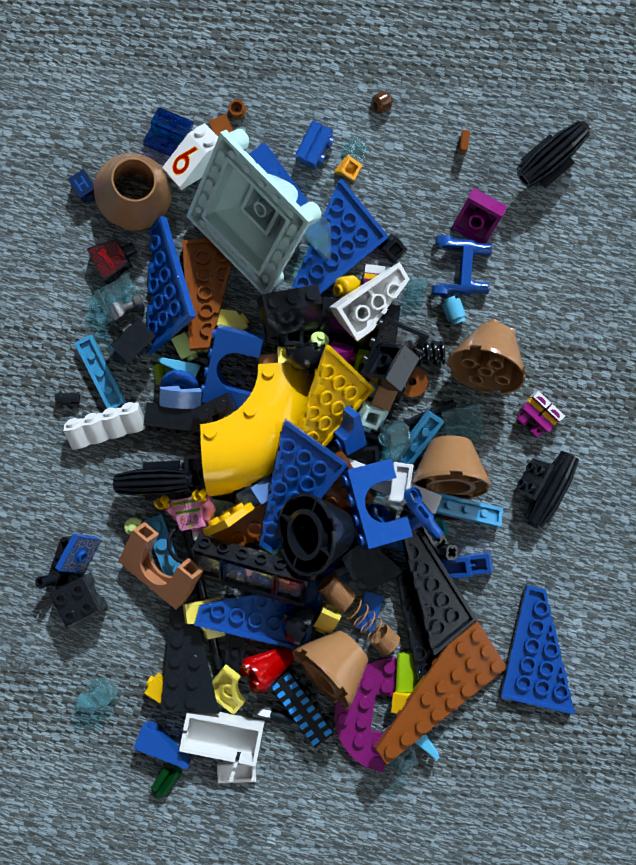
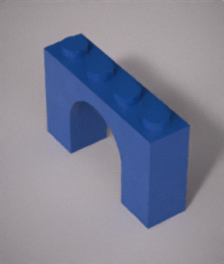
(228, 341)
(372, 532)

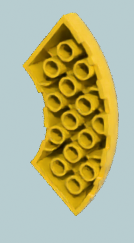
(246, 442)

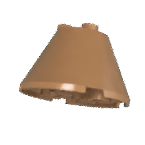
(489, 359)

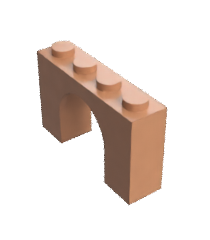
(139, 561)

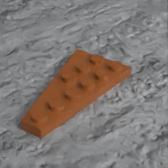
(207, 280)

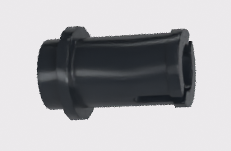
(67, 398)

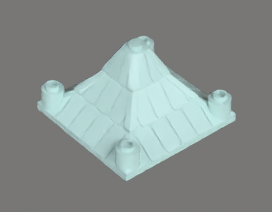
(249, 212)

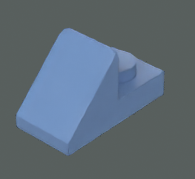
(256, 492)

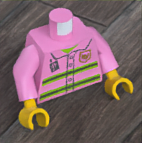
(190, 512)

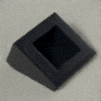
(392, 248)

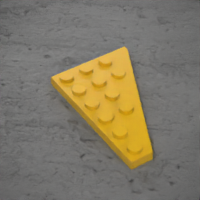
(332, 390)

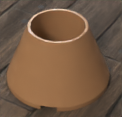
(127, 212)
(452, 468)
(334, 666)

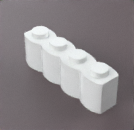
(104, 426)

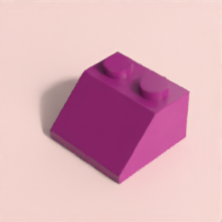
(479, 216)

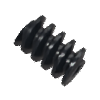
(433, 352)

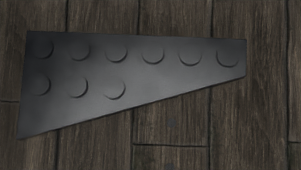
(439, 600)
(415, 629)
(187, 672)

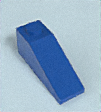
(157, 743)

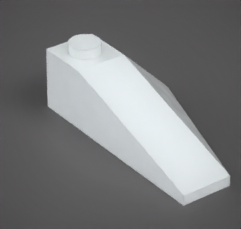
(365, 305)

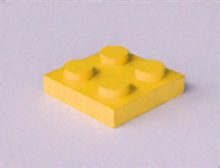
(228, 518)

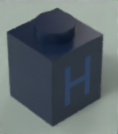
(83, 186)

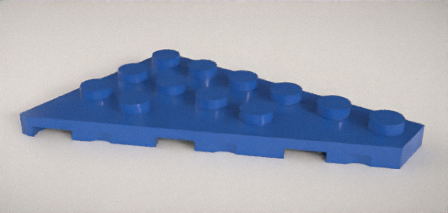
(169, 299)

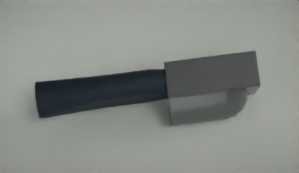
(265, 713)

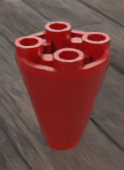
(265, 668)

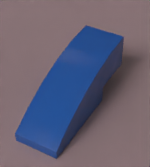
(469, 565)

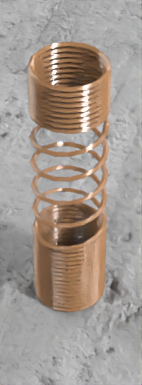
(341, 597)

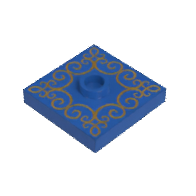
(78, 553)

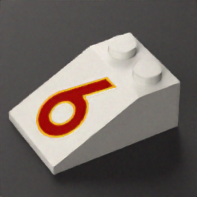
(191, 157)

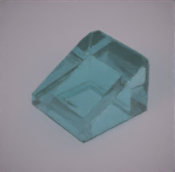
(355, 148)

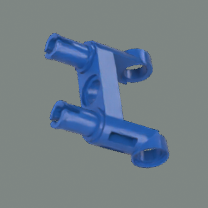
(468, 250)
(419, 518)

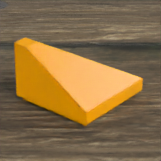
(348, 168)

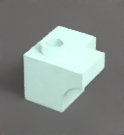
(371, 416)

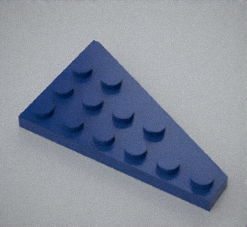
(352, 239)
(299, 467)
(254, 616)
(535, 662)

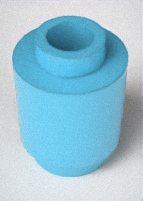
(454, 310)

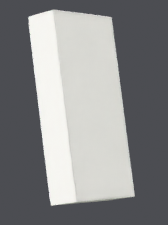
(401, 483)
(235, 772)

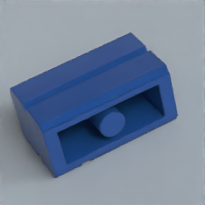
(314, 145)

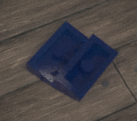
(167, 131)

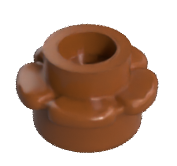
(237, 104)

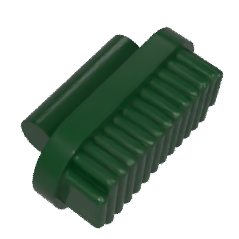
(166, 780)

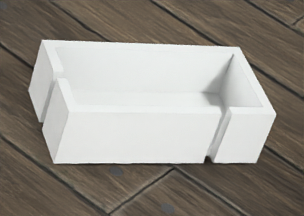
(222, 736)

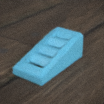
(190, 367)
(426, 744)

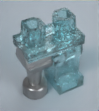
(110, 301)

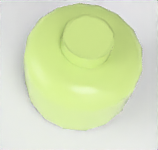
(319, 337)
(131, 524)

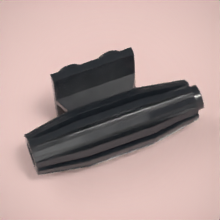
(553, 155)
(155, 480)
(546, 486)

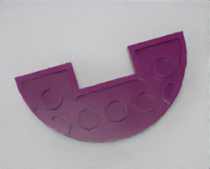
(355, 723)

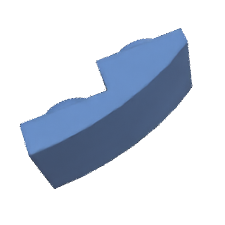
(180, 398)

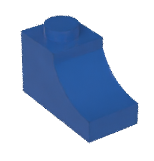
(350, 434)

